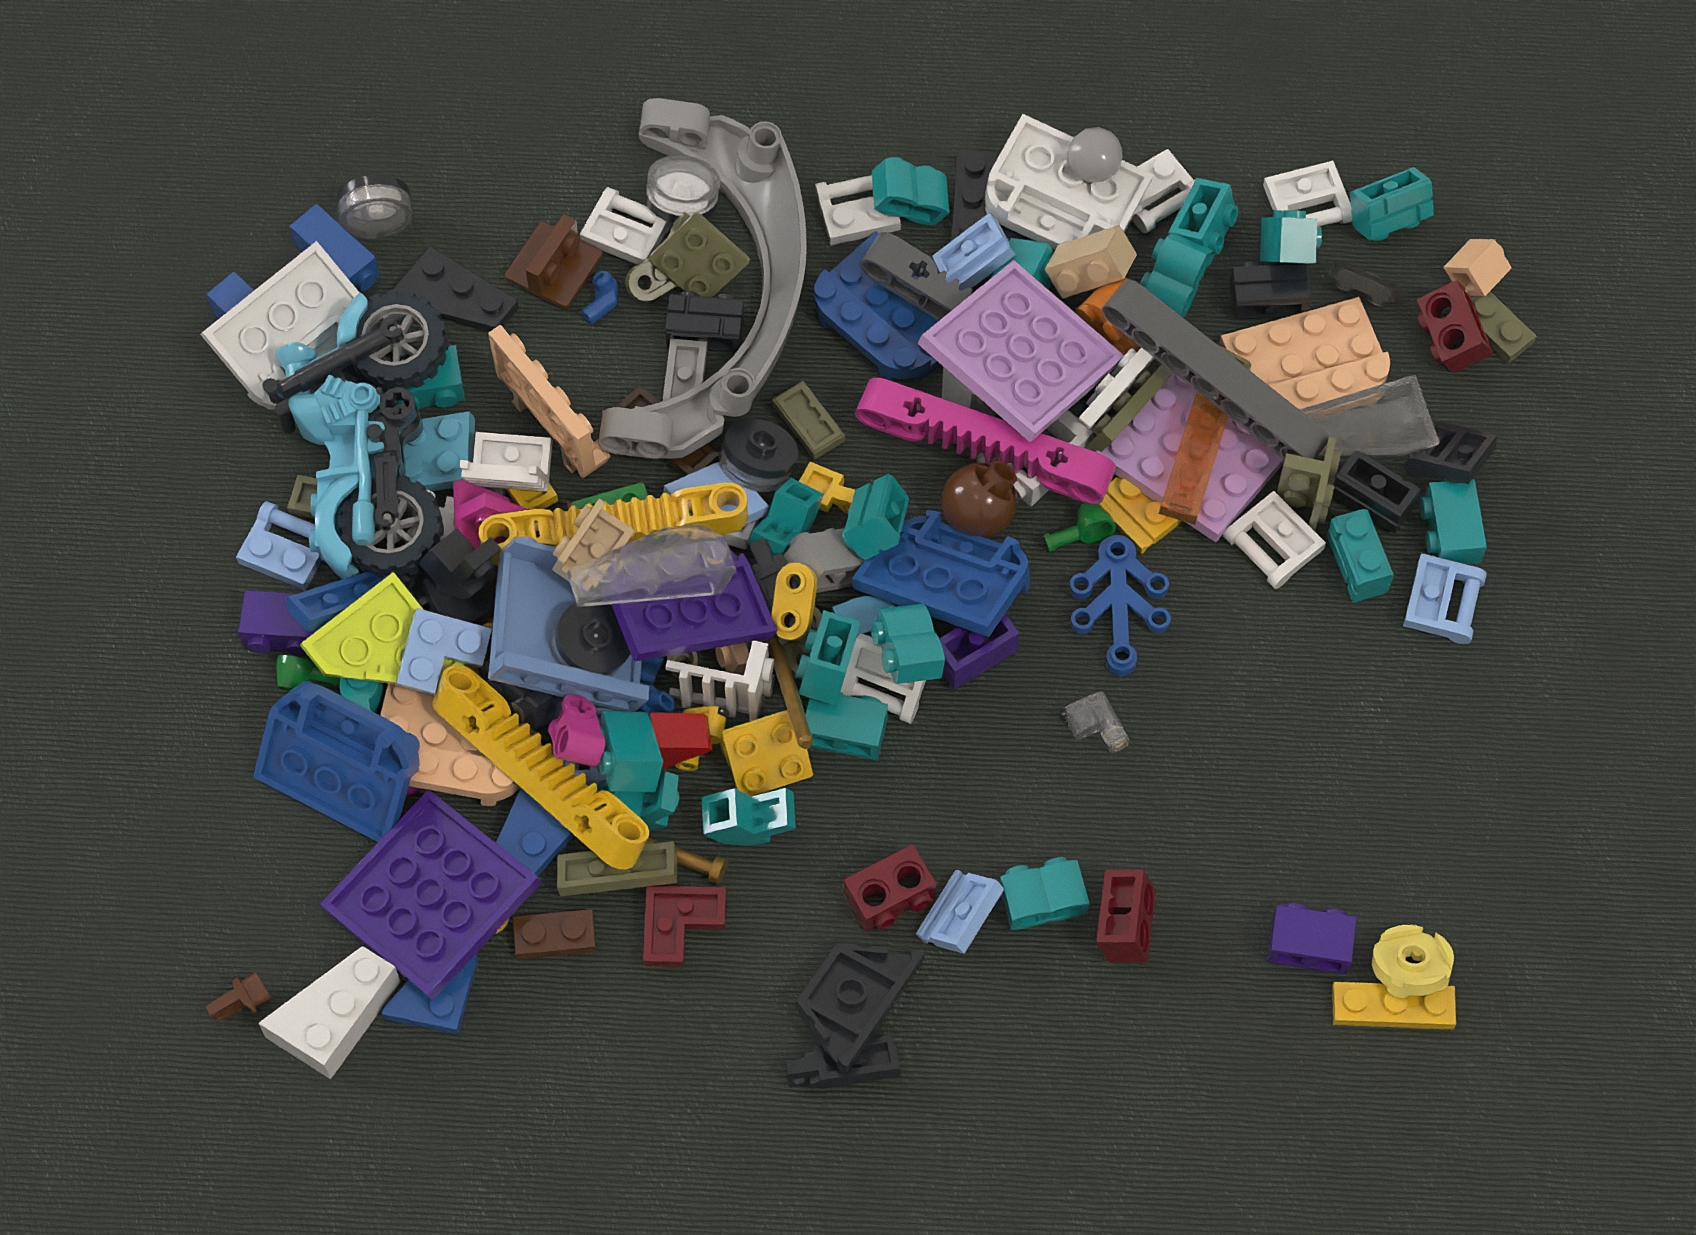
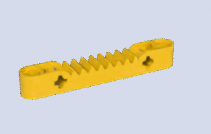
(642, 516)
(614, 830)

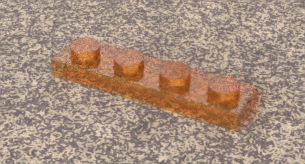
(1194, 461)

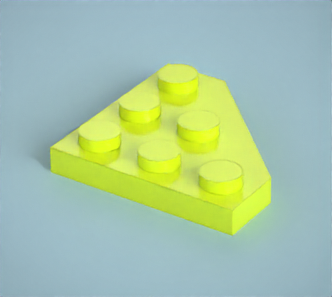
(368, 636)

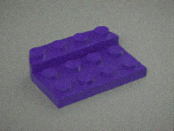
(698, 622)

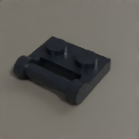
(1459, 460)

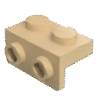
(596, 535)

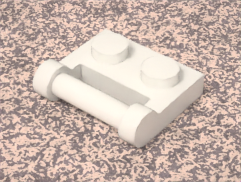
(1167, 176)
(1309, 188)
(854, 218)
(621, 235)
(1283, 531)
(867, 664)

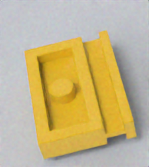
(1136, 514)

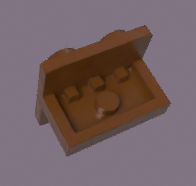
(554, 263)

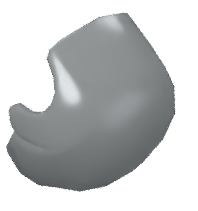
(1095, 154)

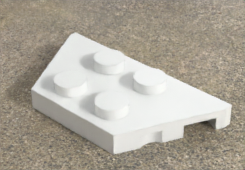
(1115, 385)

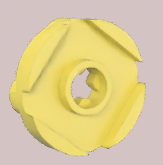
(1408, 978)

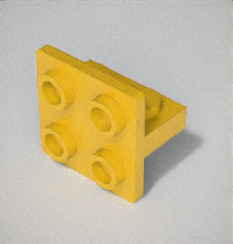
(765, 754)

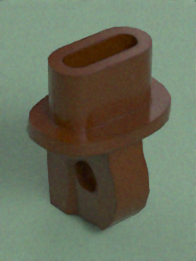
(246, 992)

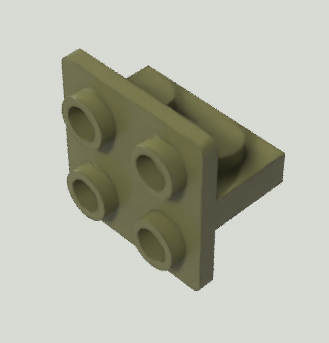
(698, 256)
(1310, 482)

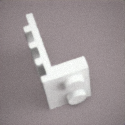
(509, 462)
(742, 692)

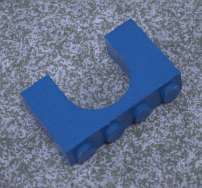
(312, 226)

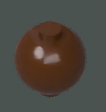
(980, 499)

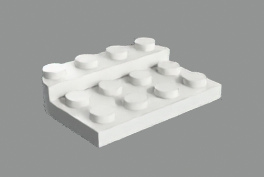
(1044, 199)
(292, 306)

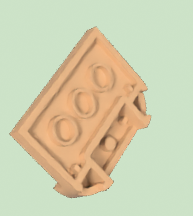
(1314, 353)
(548, 404)
(445, 756)

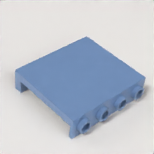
(526, 609)

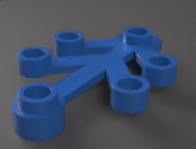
(1119, 596)

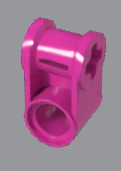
(577, 732)

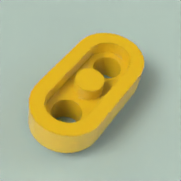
(795, 601)

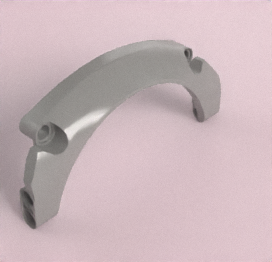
(769, 199)

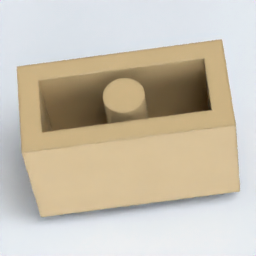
(1090, 261)

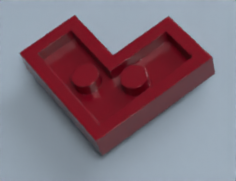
(672, 911)

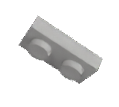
(684, 367)

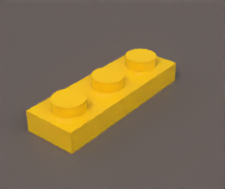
(1374, 1006)

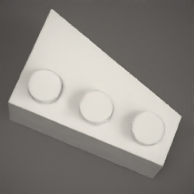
(333, 1011)

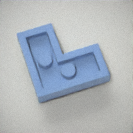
(432, 640)

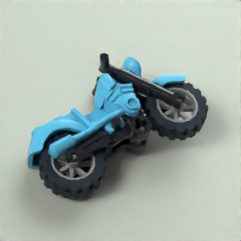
(366, 432)

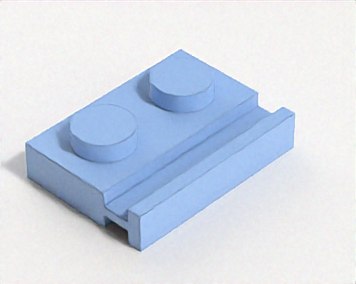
(975, 253)
(960, 911)

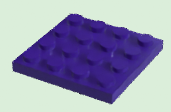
(430, 894)

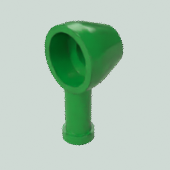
(1092, 527)
(295, 670)

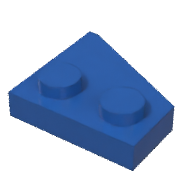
(442, 1012)

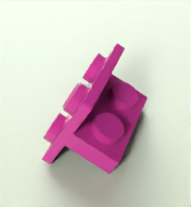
(476, 504)

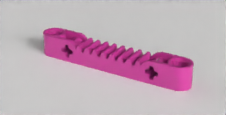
(892, 409)

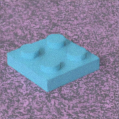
(438, 450)

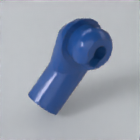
(605, 297)

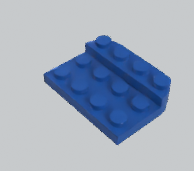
(874, 318)
(952, 573)
(338, 758)

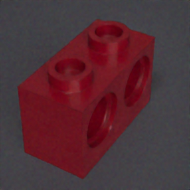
(1459, 323)
(883, 880)
(1126, 916)

